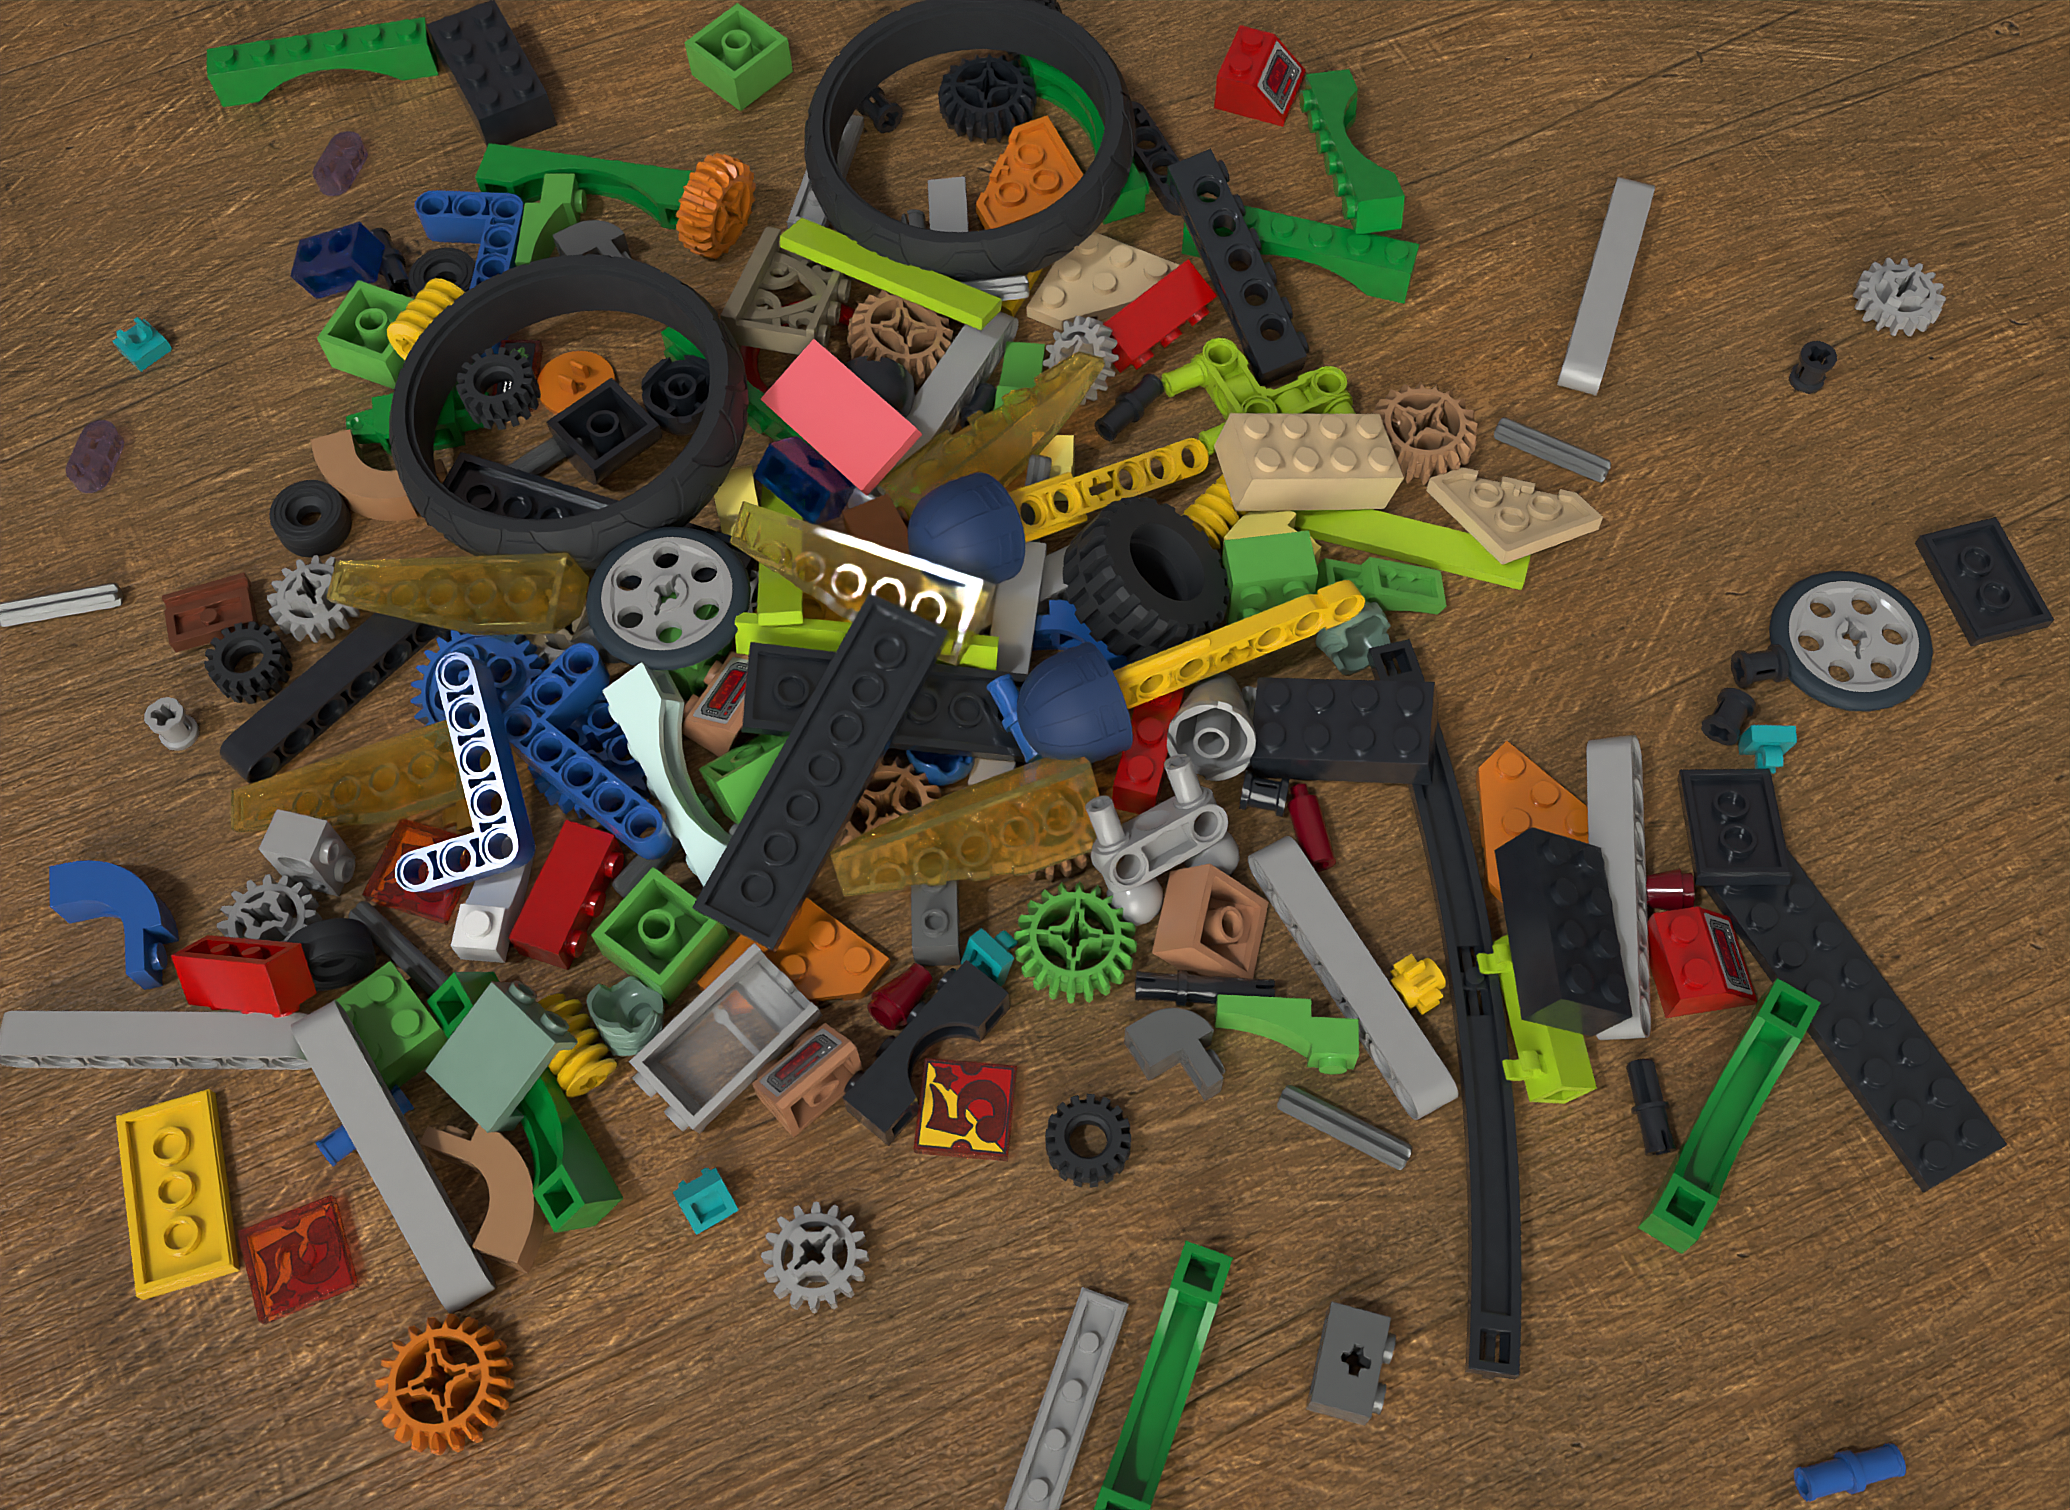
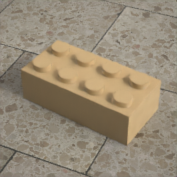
(1307, 461)

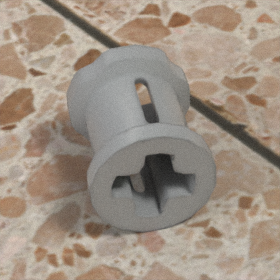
(170, 722)

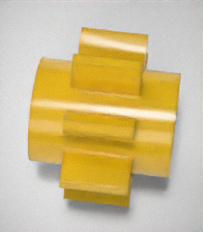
(1418, 983)

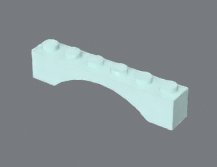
(651, 718)

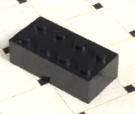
(492, 74)
(1345, 730)
(1562, 933)

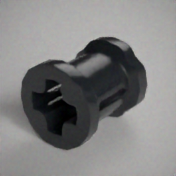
(880, 108)
(1811, 364)
(1759, 666)
(1728, 716)
(1264, 793)

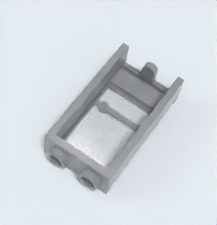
(723, 1040)

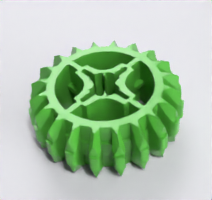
(1056, 940)

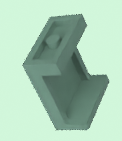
(499, 1054)

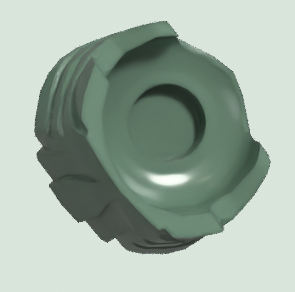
(1350, 641)
(626, 1015)

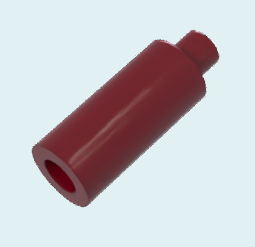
(1310, 828)

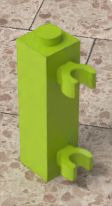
(1550, 1059)

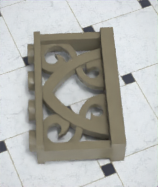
(762, 327)

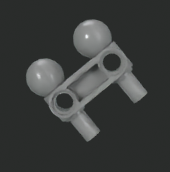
(1159, 842)

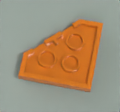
(1027, 175)
(1518, 797)
(817, 956)

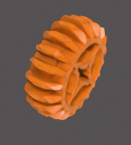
(715, 205)
(433, 1347)

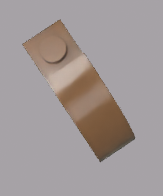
(364, 489)
(514, 1217)

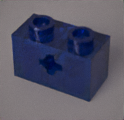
(804, 480)

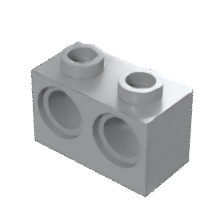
(308, 852)

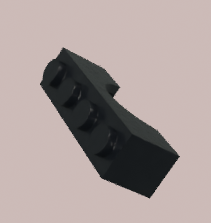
(963, 1007)

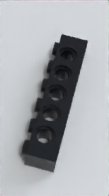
(1206, 175)

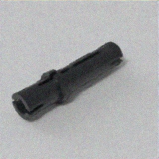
(1196, 989)

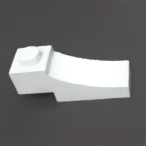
(491, 913)

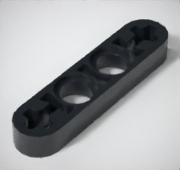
(1152, 158)

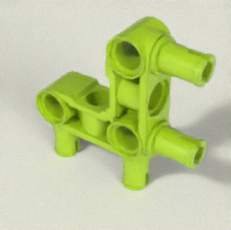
(1232, 387)

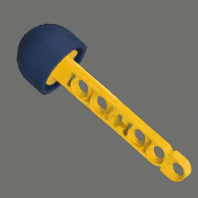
(978, 524)
(1080, 706)

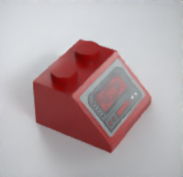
(1258, 77)
(1697, 962)

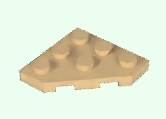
(1095, 281)
(1511, 515)

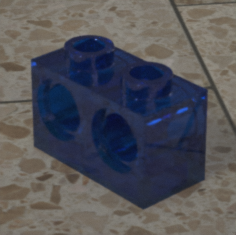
(337, 259)

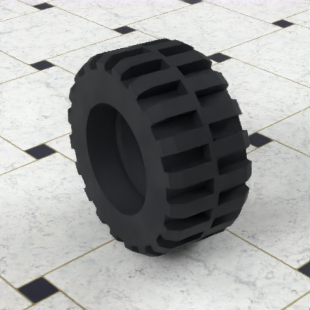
(1151, 542)

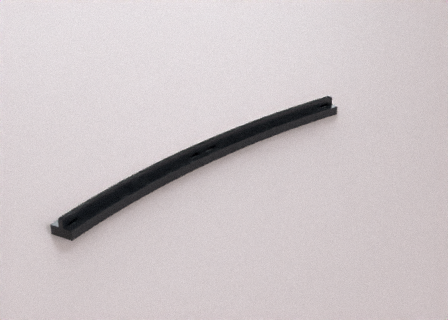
(1481, 1048)

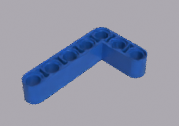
(475, 218)
(574, 764)
(478, 786)

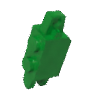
(373, 424)

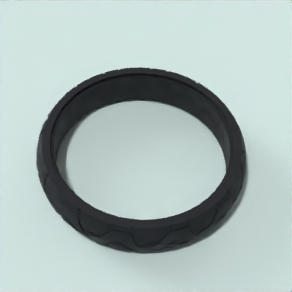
(952, 26)
(530, 296)

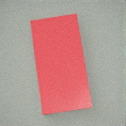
(841, 417)

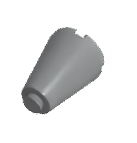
(1214, 729)

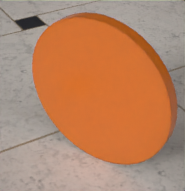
(571, 378)

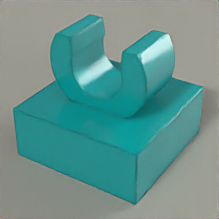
(141, 344)
(1767, 744)
(991, 954)
(705, 1200)

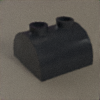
(603, 431)

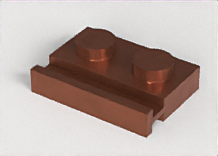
(206, 609)

